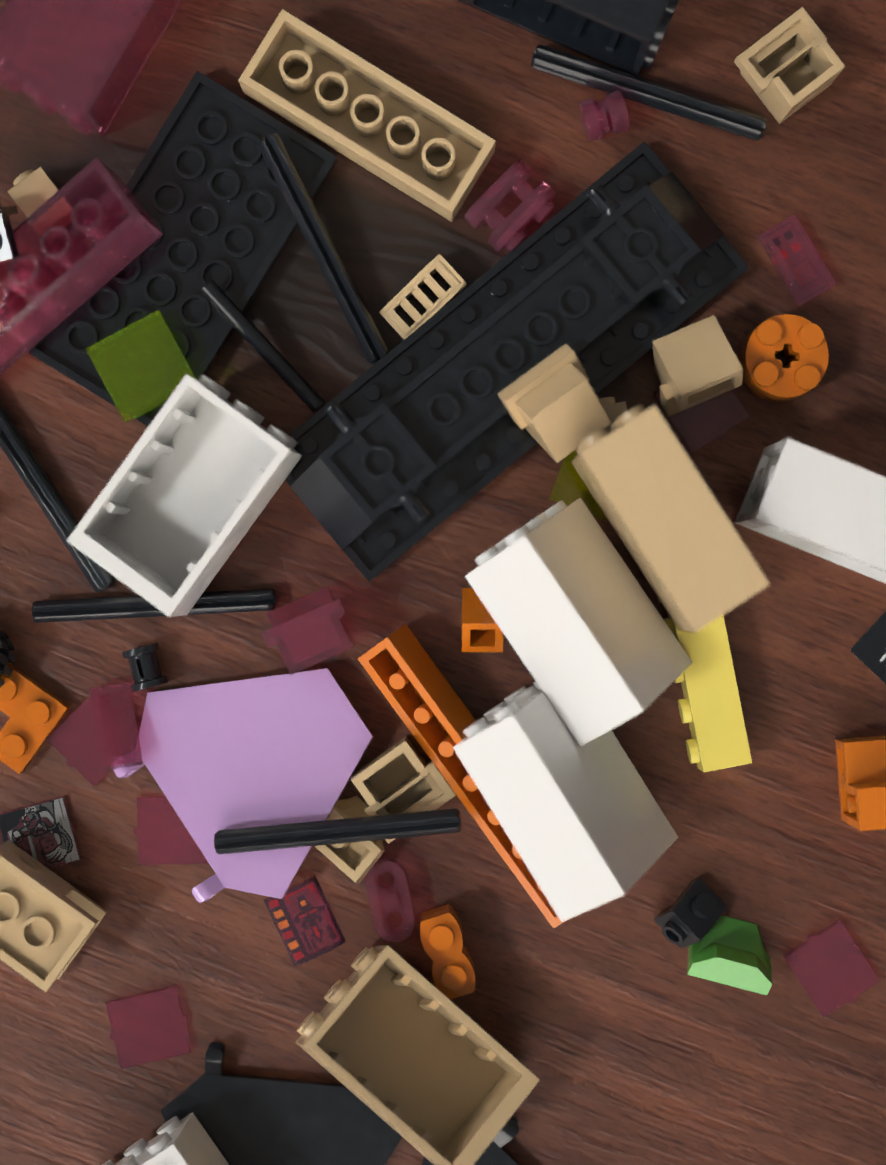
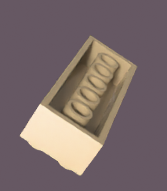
(367, 115)

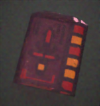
(305, 921)

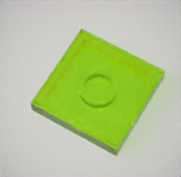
(140, 365)

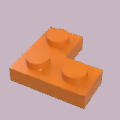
(32, 718)

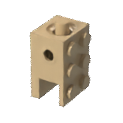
(41, 918)

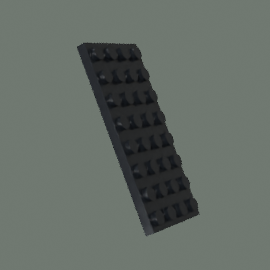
(217, 221)

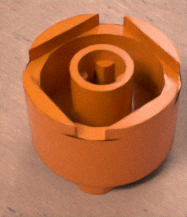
(801, 343)

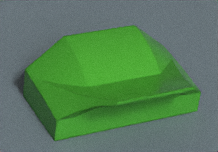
(732, 956)

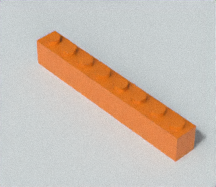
(437, 722)

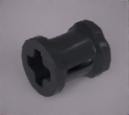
(144, 667)

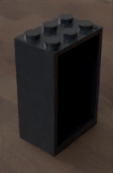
(608, 31)

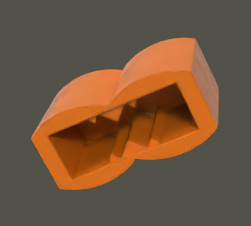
(443, 943)

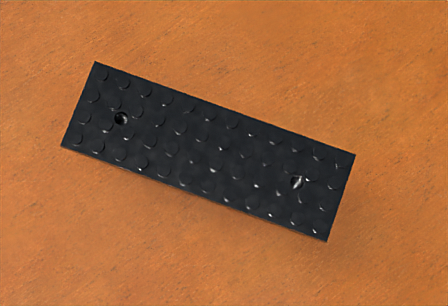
(428, 416)

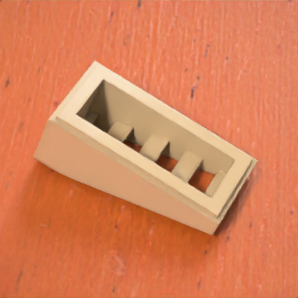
(438, 265)

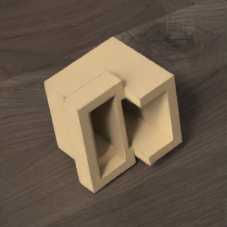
(790, 65)
(695, 365)
(556, 403)
(401, 782)

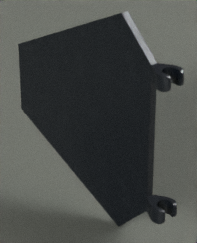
(282, 1119)

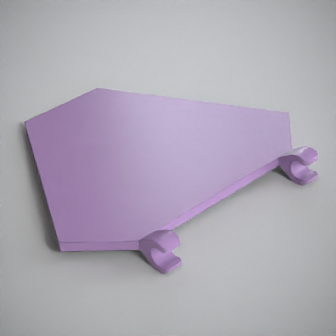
(251, 759)

